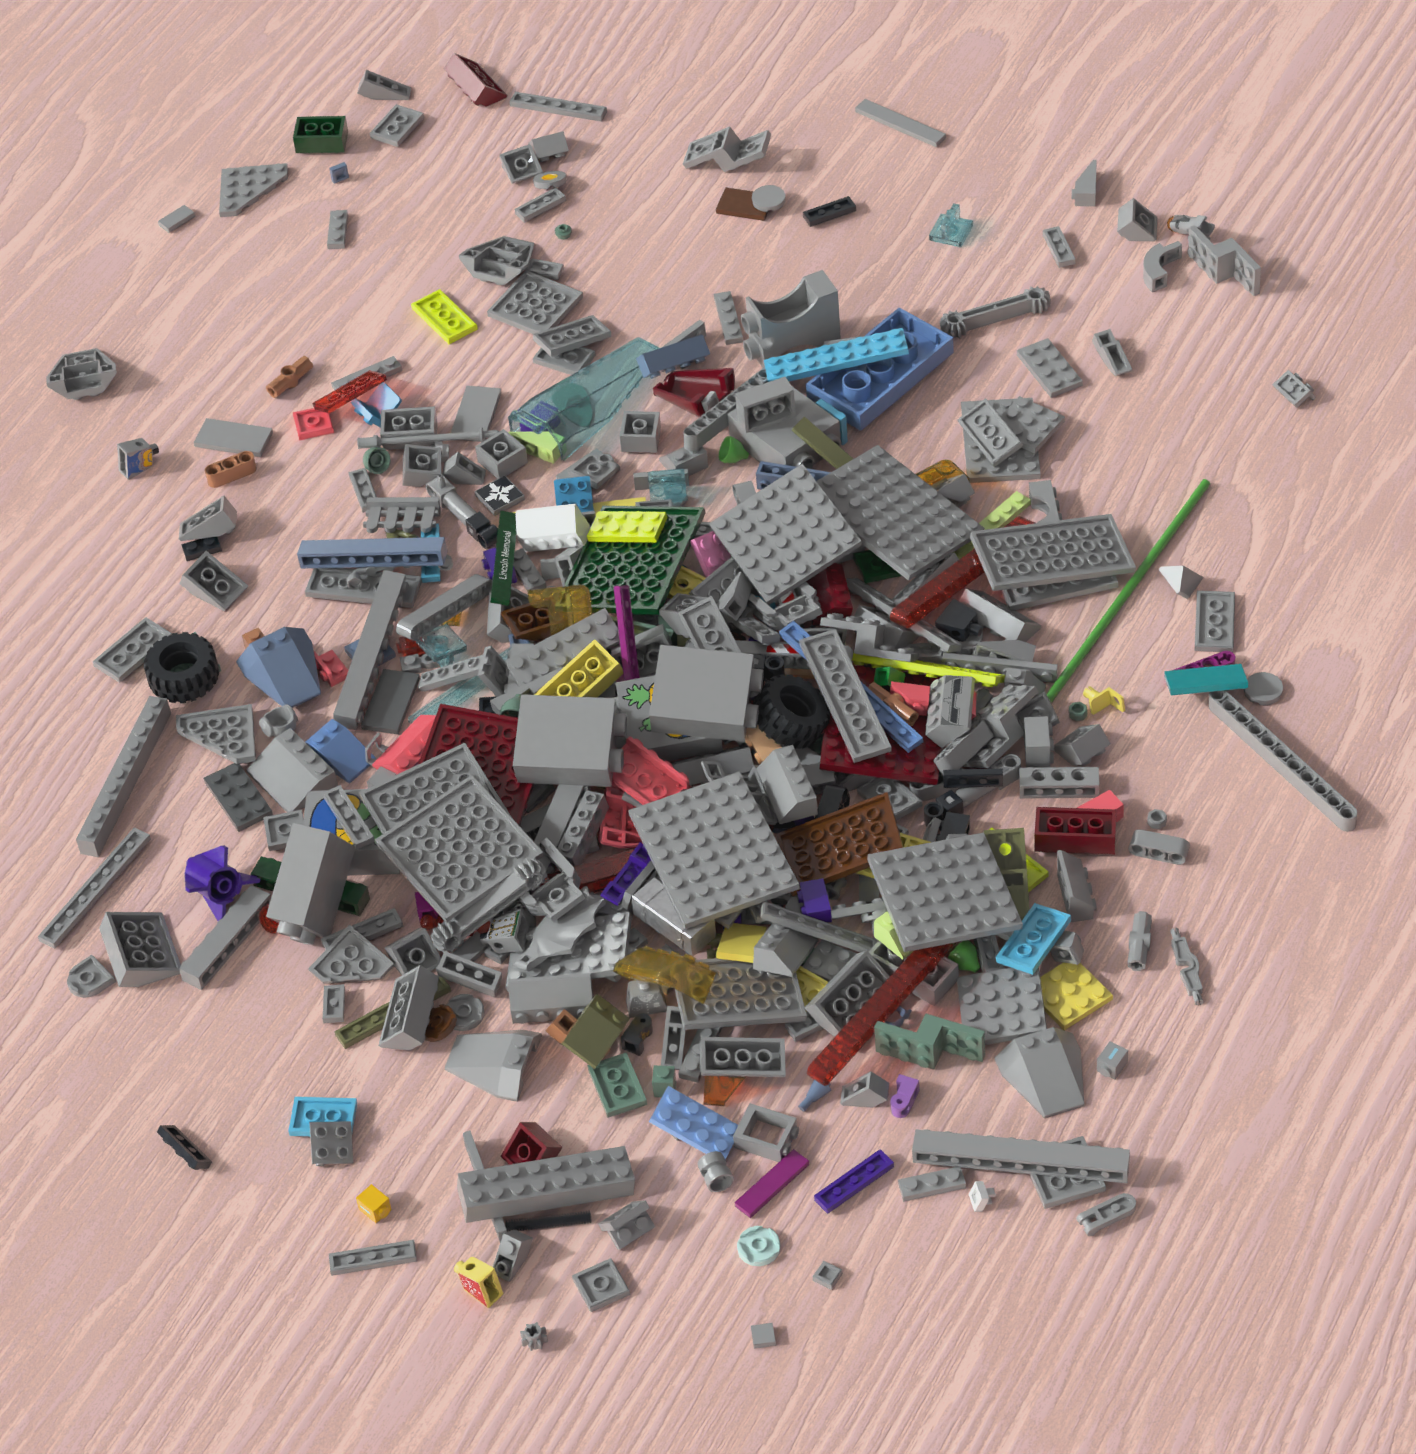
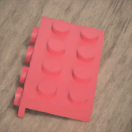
(646, 775)

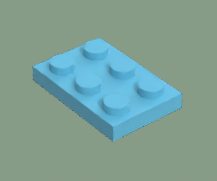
(320, 1110)

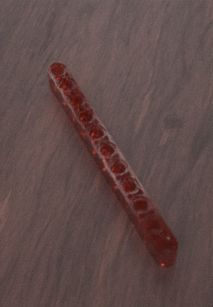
(942, 586)
(877, 1008)

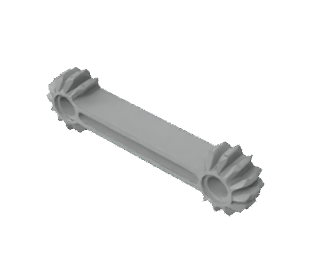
(1032, 300)
(526, 877)

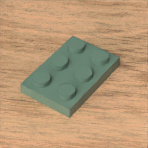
(617, 1085)

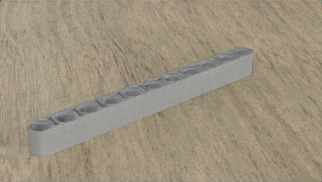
(1283, 760)

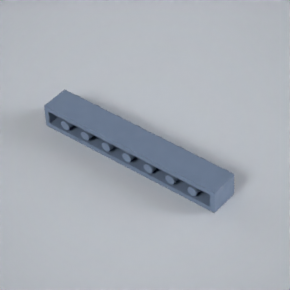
(372, 552)

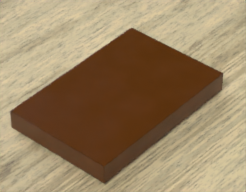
(739, 204)

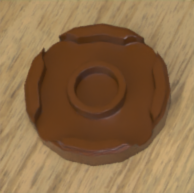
(441, 1023)

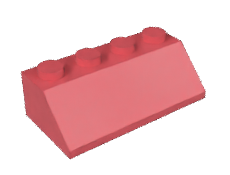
(408, 747)

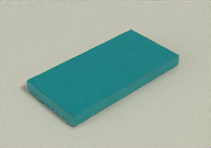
(1206, 679)

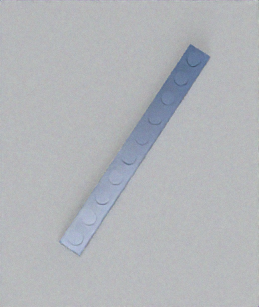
(889, 720)

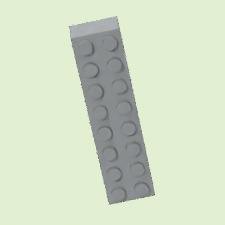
(545, 1184)

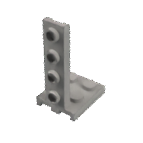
(489, 668)

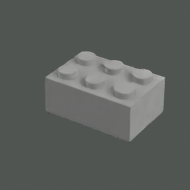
(765, 404)
(408, 423)

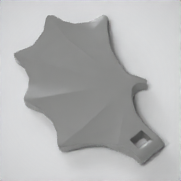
(561, 935)

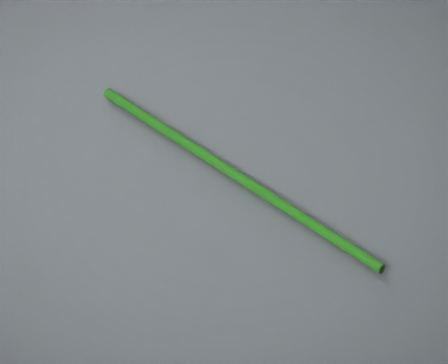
(1127, 590)

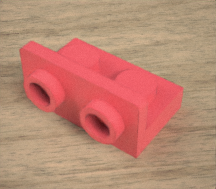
(330, 668)

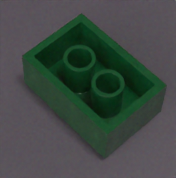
(320, 134)

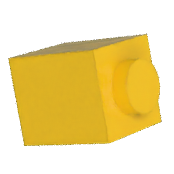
(373, 1203)

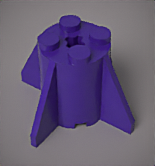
(215, 879)

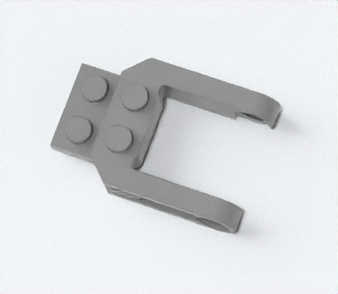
(799, 610)
(557, 894)

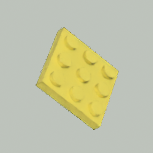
(1072, 994)

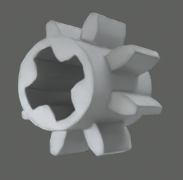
(534, 1336)

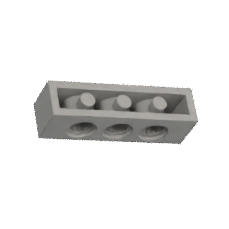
(1059, 782)
(583, 827)

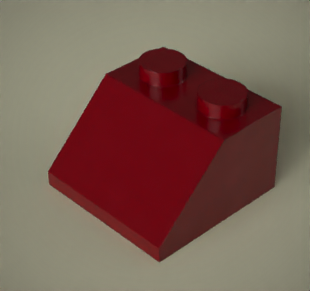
(530, 1143)

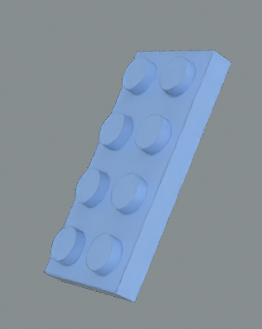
(693, 1123)

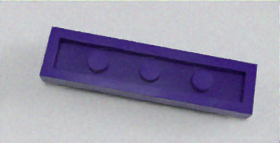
(853, 1181)

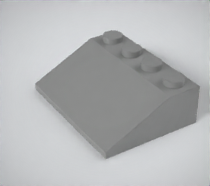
(290, 770)
(139, 947)
(847, 992)

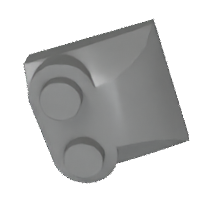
(520, 163)

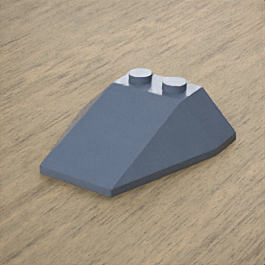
(282, 666)

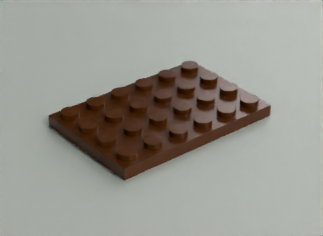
(841, 840)

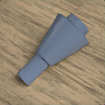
(815, 1092)

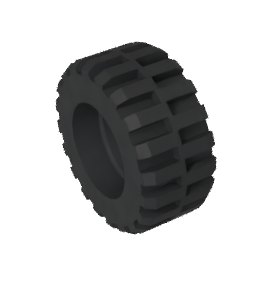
(180, 650)
(808, 708)

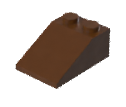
(528, 622)

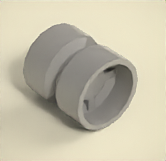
(715, 1172)

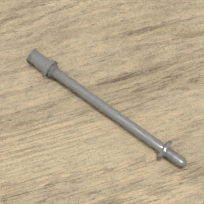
(375, 441)

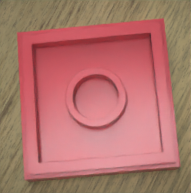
(312, 423)

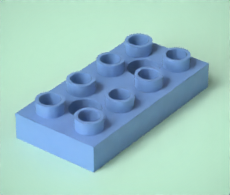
(873, 387)

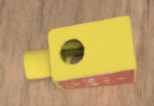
(479, 1280)

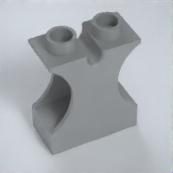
(799, 318)

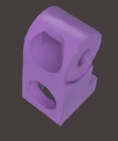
(906, 1095)

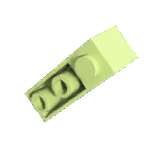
(539, 445)

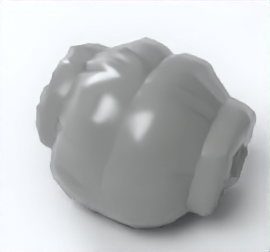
(278, 721)

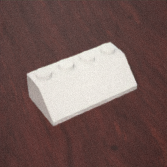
(551, 528)

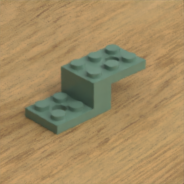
(929, 1041)

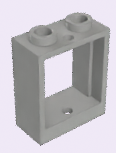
(761, 1148)

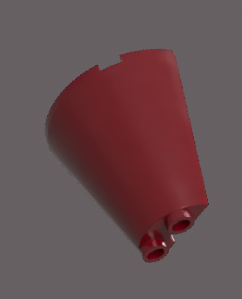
(690, 387)

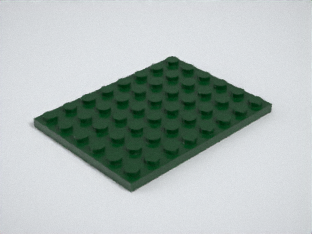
(643, 566)

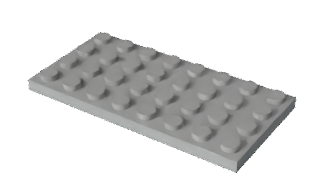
(1052, 552)

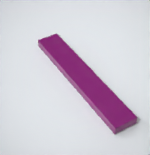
(626, 632)

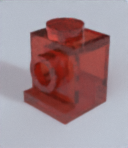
(408, 647)

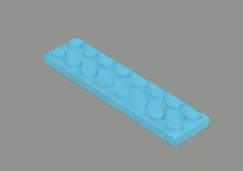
(837, 356)

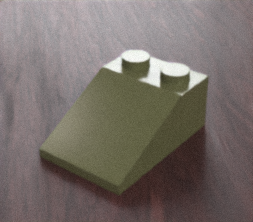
(595, 1031)

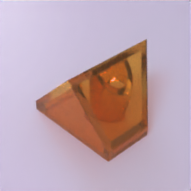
(719, 1089)

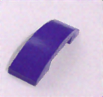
(637, 862)

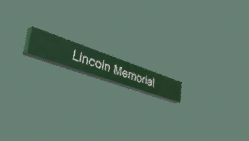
(504, 559)

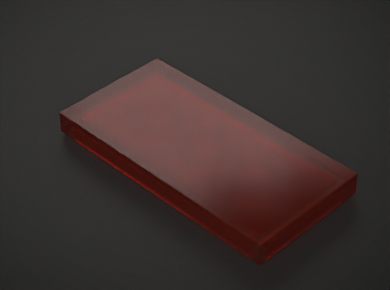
(349, 391)

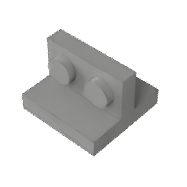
(628, 1223)

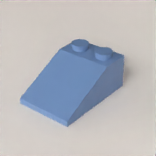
(340, 750)

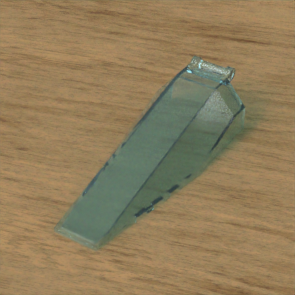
(585, 400)

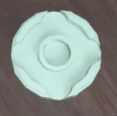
(758, 1246)

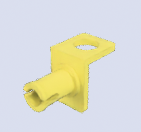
(1103, 699)

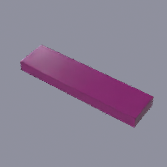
(771, 1183)

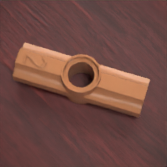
(289, 376)
(896, 703)

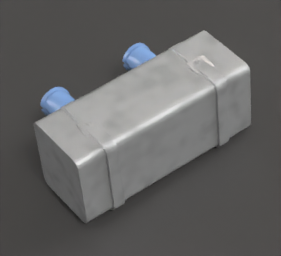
(657, 910)

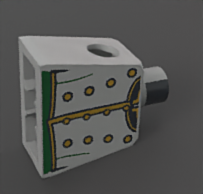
(507, 933)

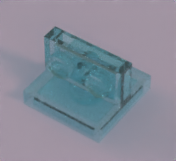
(951, 228)
(667, 485)
(442, 645)

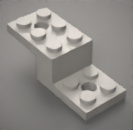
(727, 149)
(1224, 260)
(870, 637)
(1003, 724)

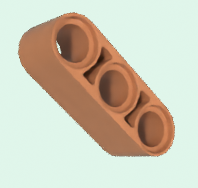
(230, 469)

